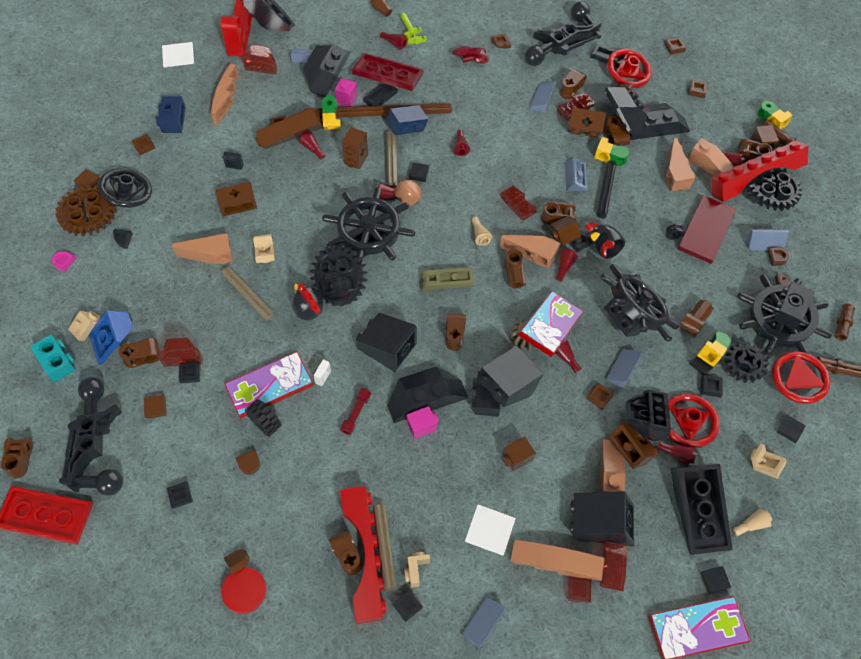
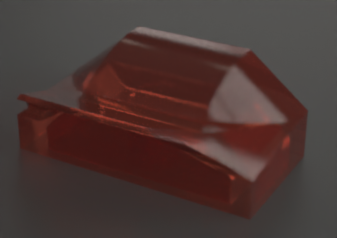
(260, 60)
(179, 351)

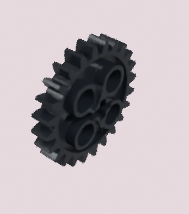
(775, 189)
(336, 257)

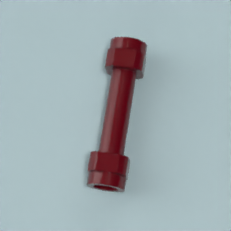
(348, 425)

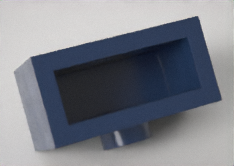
(171, 114)
(407, 120)

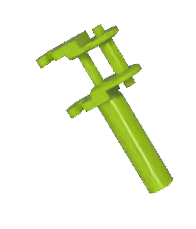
(412, 31)

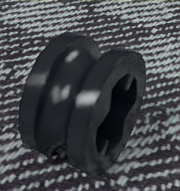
(675, 231)

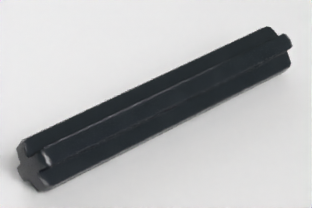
(606, 189)

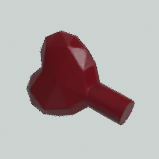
(465, 50)
(478, 58)

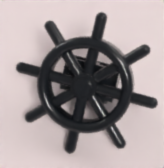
(371, 233)
(636, 305)
(787, 312)

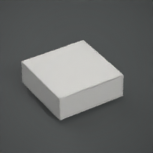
(322, 372)

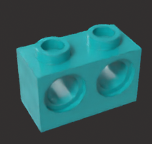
(51, 359)

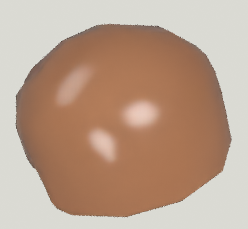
(408, 192)

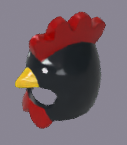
(605, 239)
(307, 302)

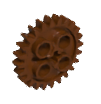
(72, 211)

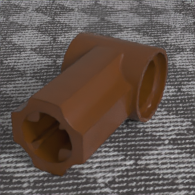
(515, 269)
(696, 318)

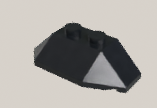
(269, 14)
(324, 67)
(628, 108)
(662, 121)
(424, 389)
(649, 415)

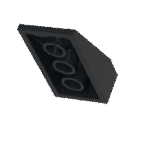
(702, 507)

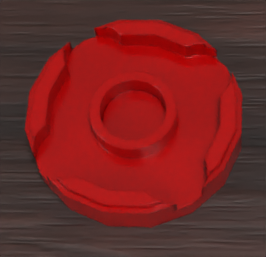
(244, 591)

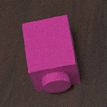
(346, 92)
(422, 422)

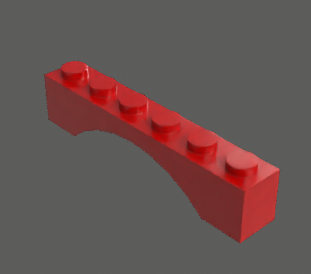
(730, 183)
(366, 600)

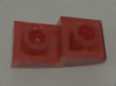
(580, 101)
(517, 203)
(614, 565)

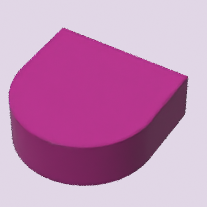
(63, 260)

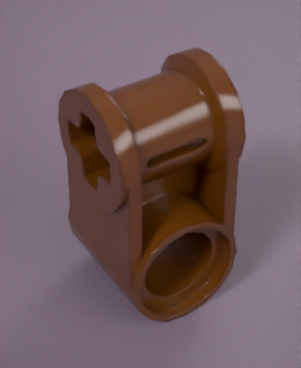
(572, 83)
(616, 131)
(753, 149)
(555, 211)
(455, 329)
(141, 352)
(17, 453)
(345, 550)

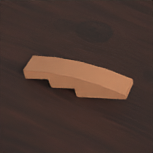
(223, 96)
(558, 559)

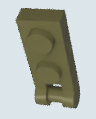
(447, 278)

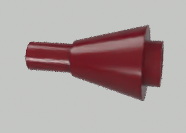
(396, 40)
(308, 140)
(461, 146)
(735, 158)
(387, 192)
(567, 259)
(566, 354)
(682, 453)

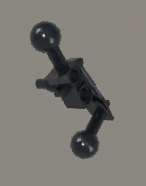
(564, 38)
(108, 481)

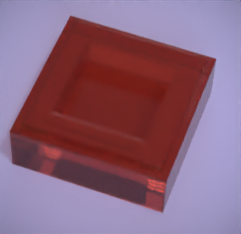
(579, 589)

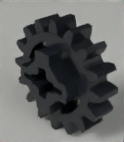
(746, 362)

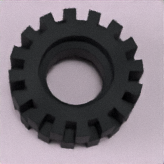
(263, 417)

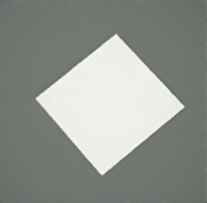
(178, 54)
(490, 530)

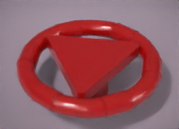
(629, 67)
(801, 377)
(692, 419)

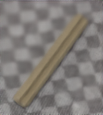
(391, 159)
(248, 293)
(384, 547)

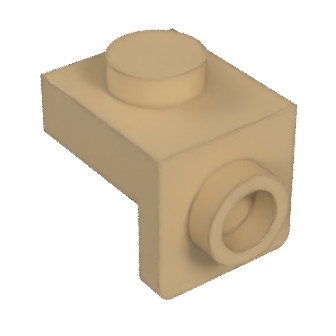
(264, 248)
(83, 324)
(767, 462)
(411, 572)

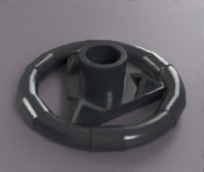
(125, 187)

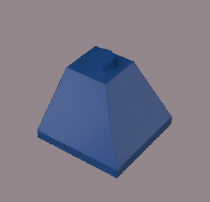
(109, 333)

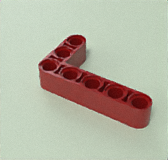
(236, 30)

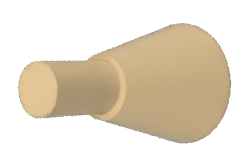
(482, 235)
(758, 520)

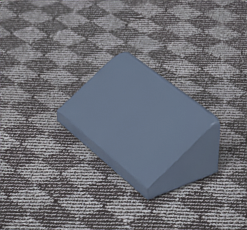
(300, 55)
(543, 96)
(575, 175)
(766, 239)
(623, 367)
(483, 622)

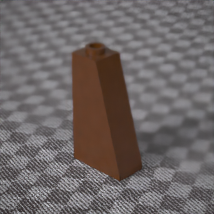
(289, 128)

